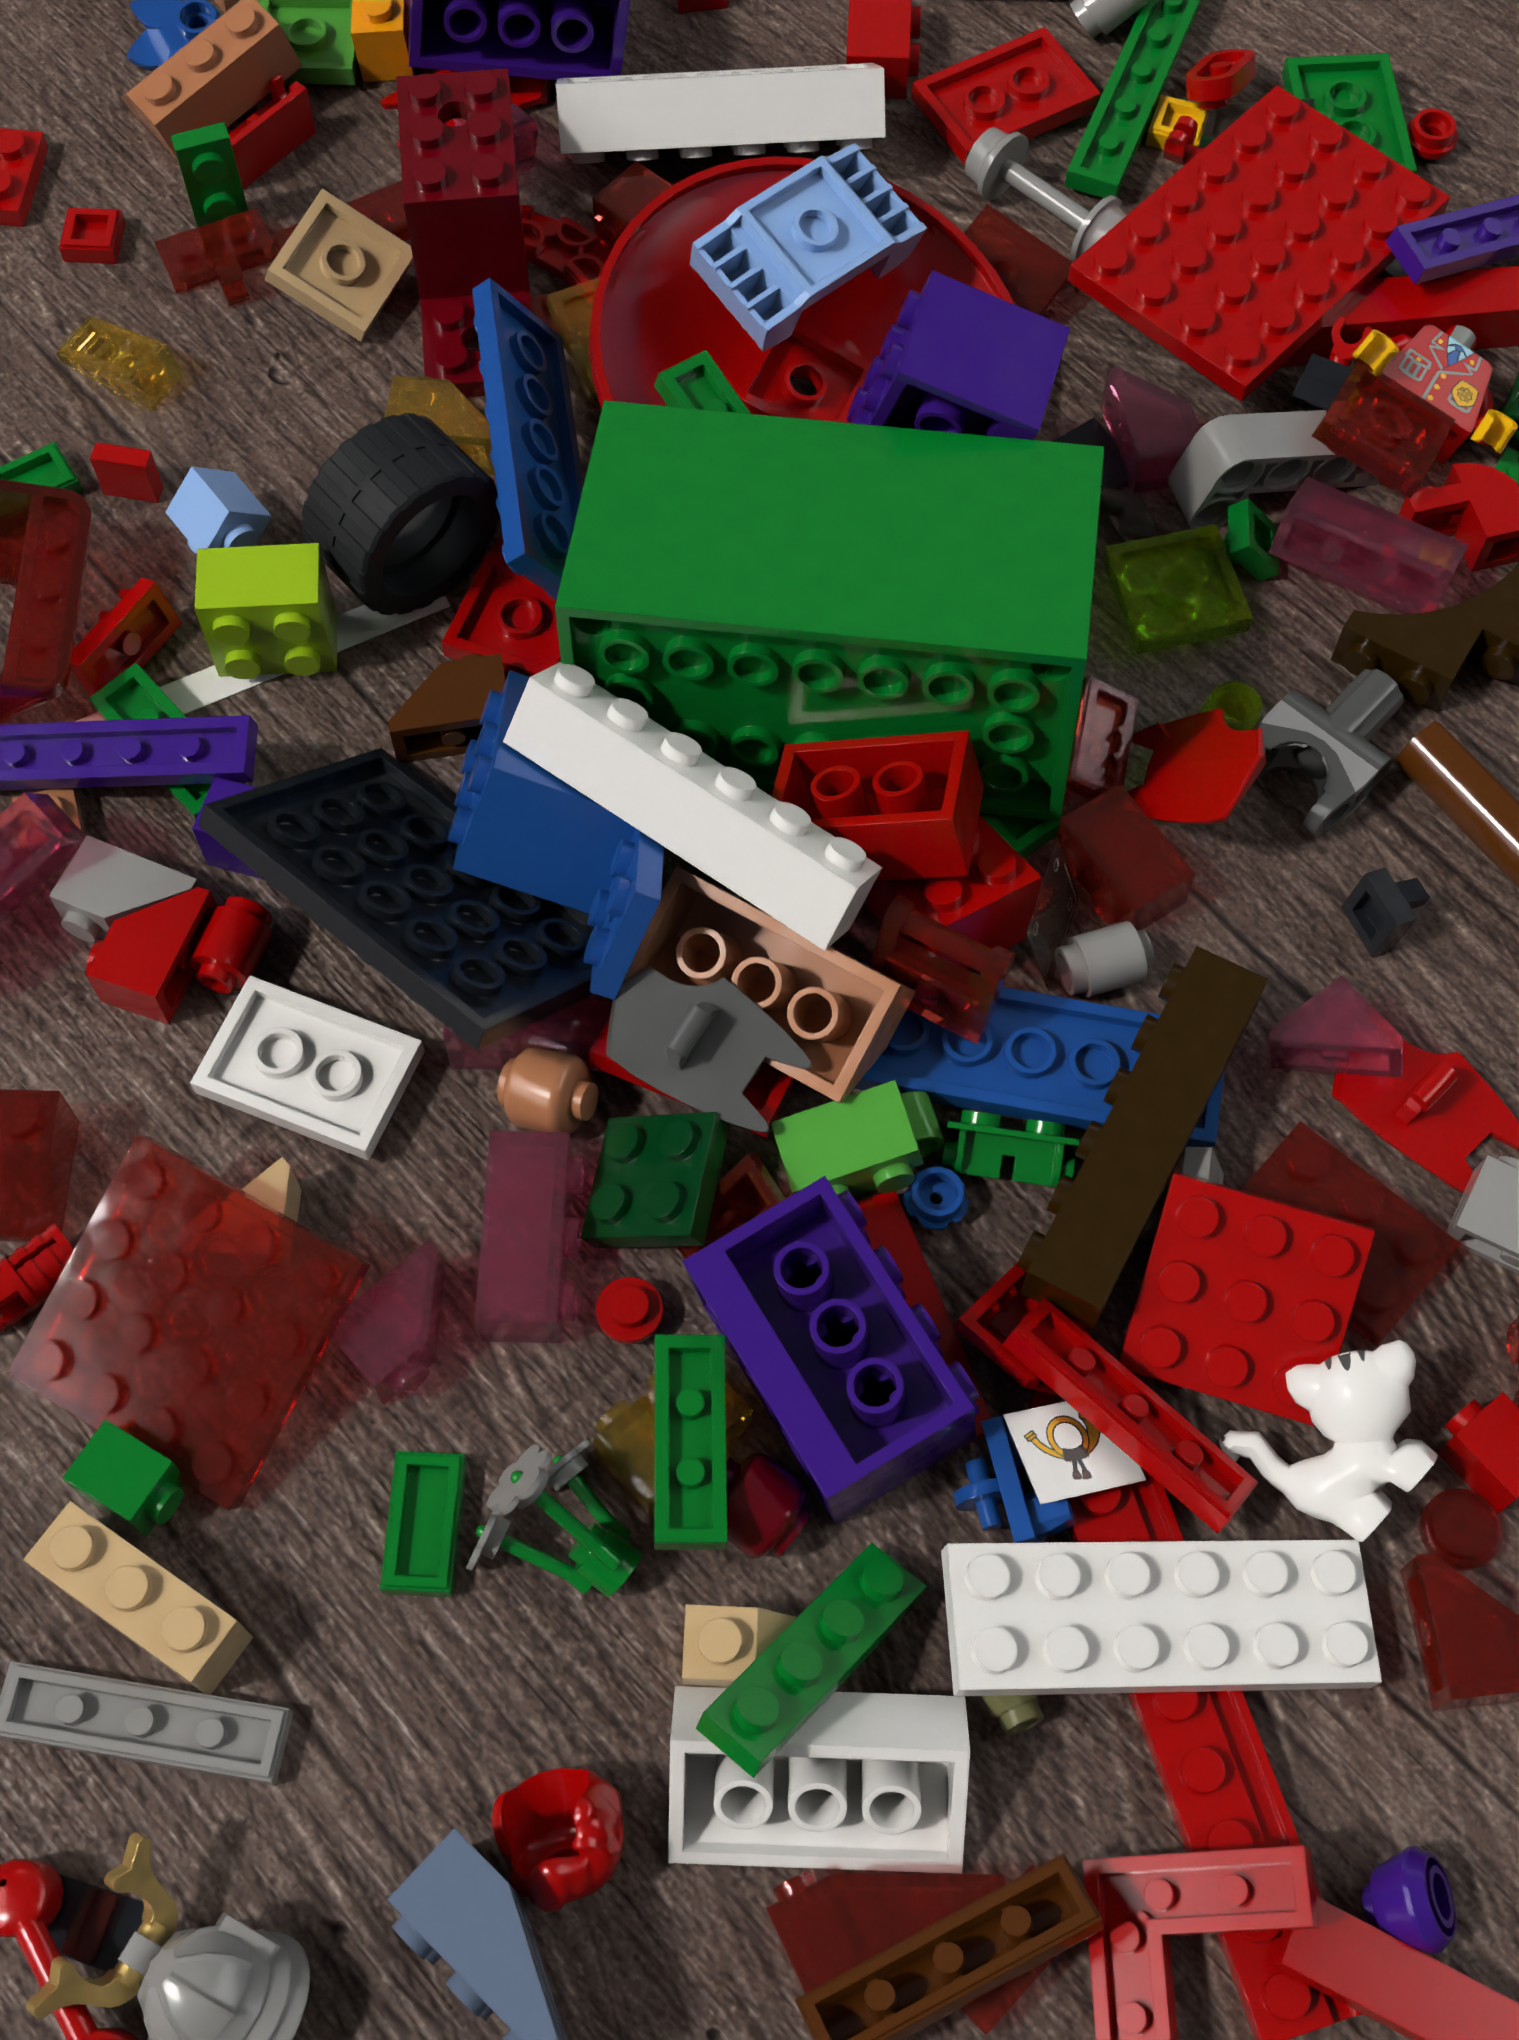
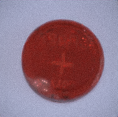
(1461, 1529)

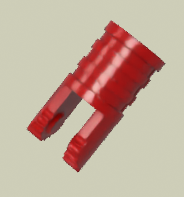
(31, 1274)

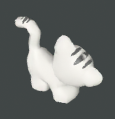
(1358, 1405)

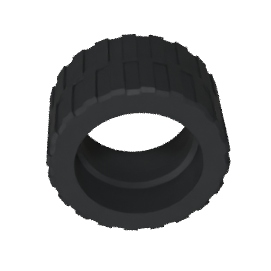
(400, 513)

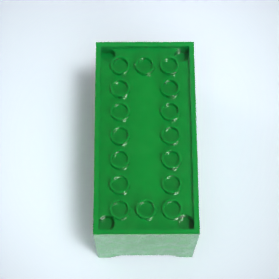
(838, 587)

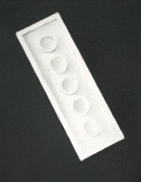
(1157, 1617)

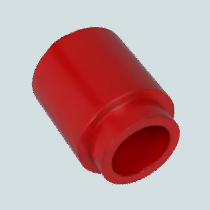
(232, 944)

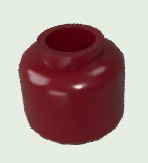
(763, 1506)

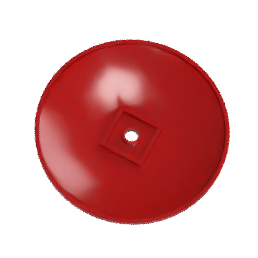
(660, 311)

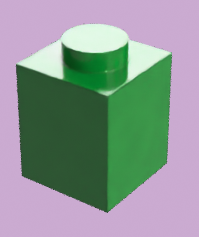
(126, 1479)

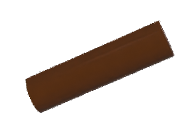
(1465, 794)
(955, 1959)

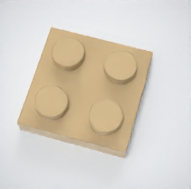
(340, 265)

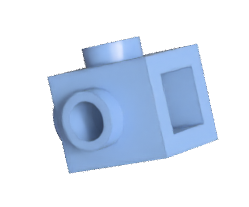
(217, 510)

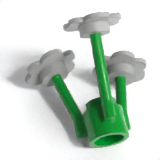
(601, 1554)

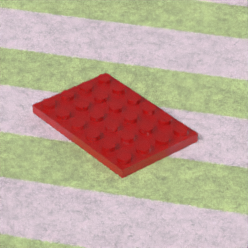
(1256, 241)

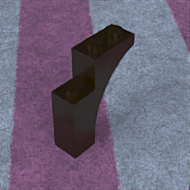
(1432, 647)

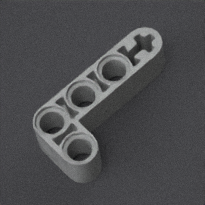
(1255, 455)

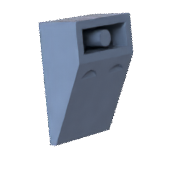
(480, 1927)

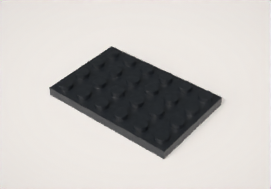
(374, 867)

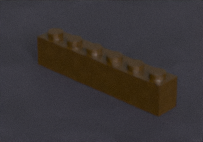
(1142, 1138)

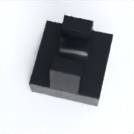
(1383, 909)

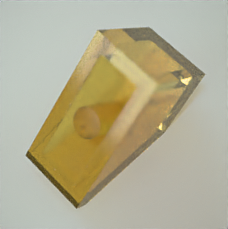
(448, 410)

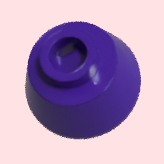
(1412, 1900)

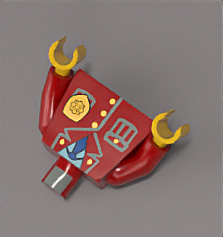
(1448, 376)

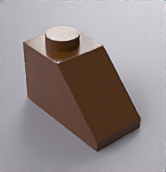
(446, 709)

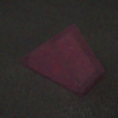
(1337, 1035)

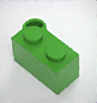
(860, 1143)

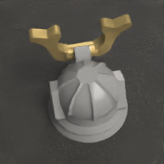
(197, 1985)

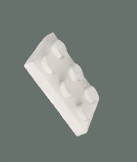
(308, 1067)

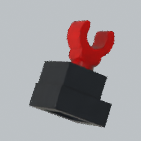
(1325, 376)

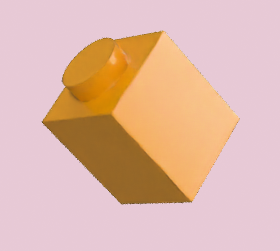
(381, 39)

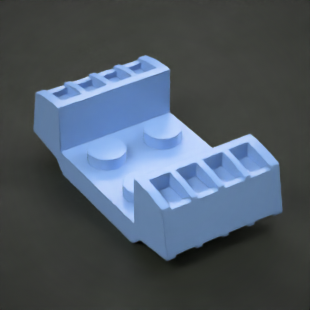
(805, 242)

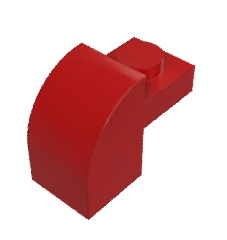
(1477, 508)

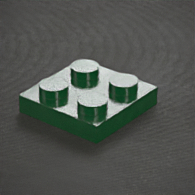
(655, 1181)

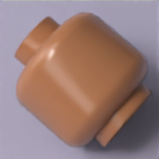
(547, 1091)

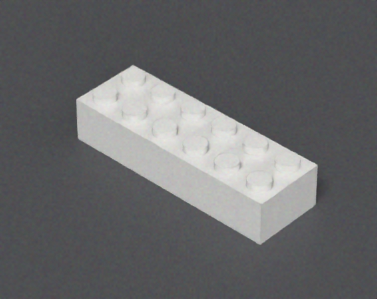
(721, 109)

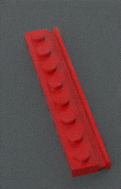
(1213, 1778)

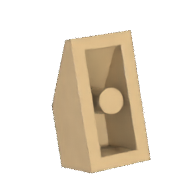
(726, 1641)

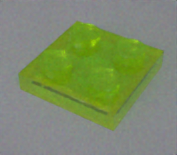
(1177, 589)

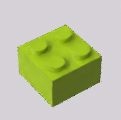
(266, 610)

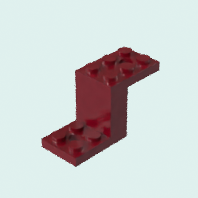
(460, 209)

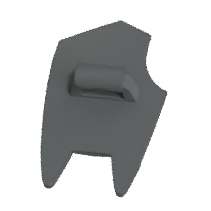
(697, 1043)

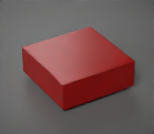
(92, 235)
(126, 472)

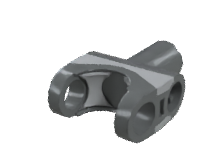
(1333, 744)

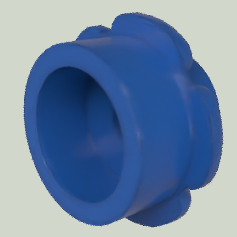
(940, 1182)

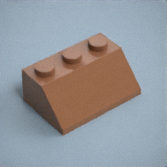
(214, 74)

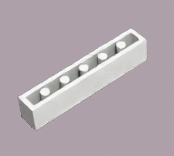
(692, 803)

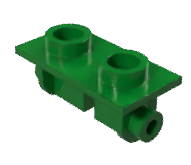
(1036, 1150)

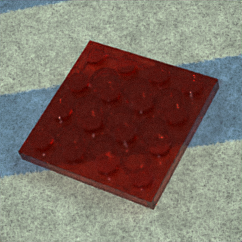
(189, 1319)

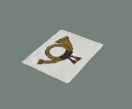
(1068, 1453)

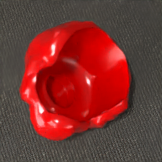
(559, 1835)

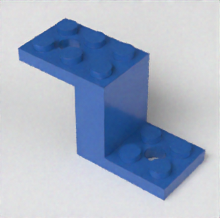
(554, 843)

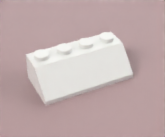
(853, 1789)

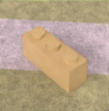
(139, 1598)

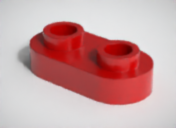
(1220, 77)

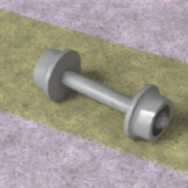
(998, 162)

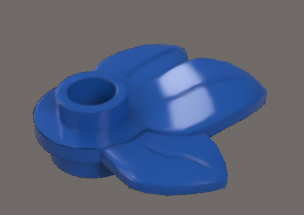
(168, 28)

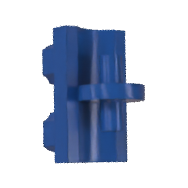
(1026, 1516)

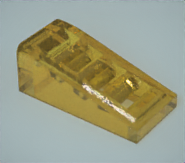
(125, 362)

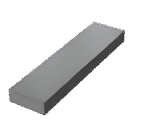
(144, 1723)

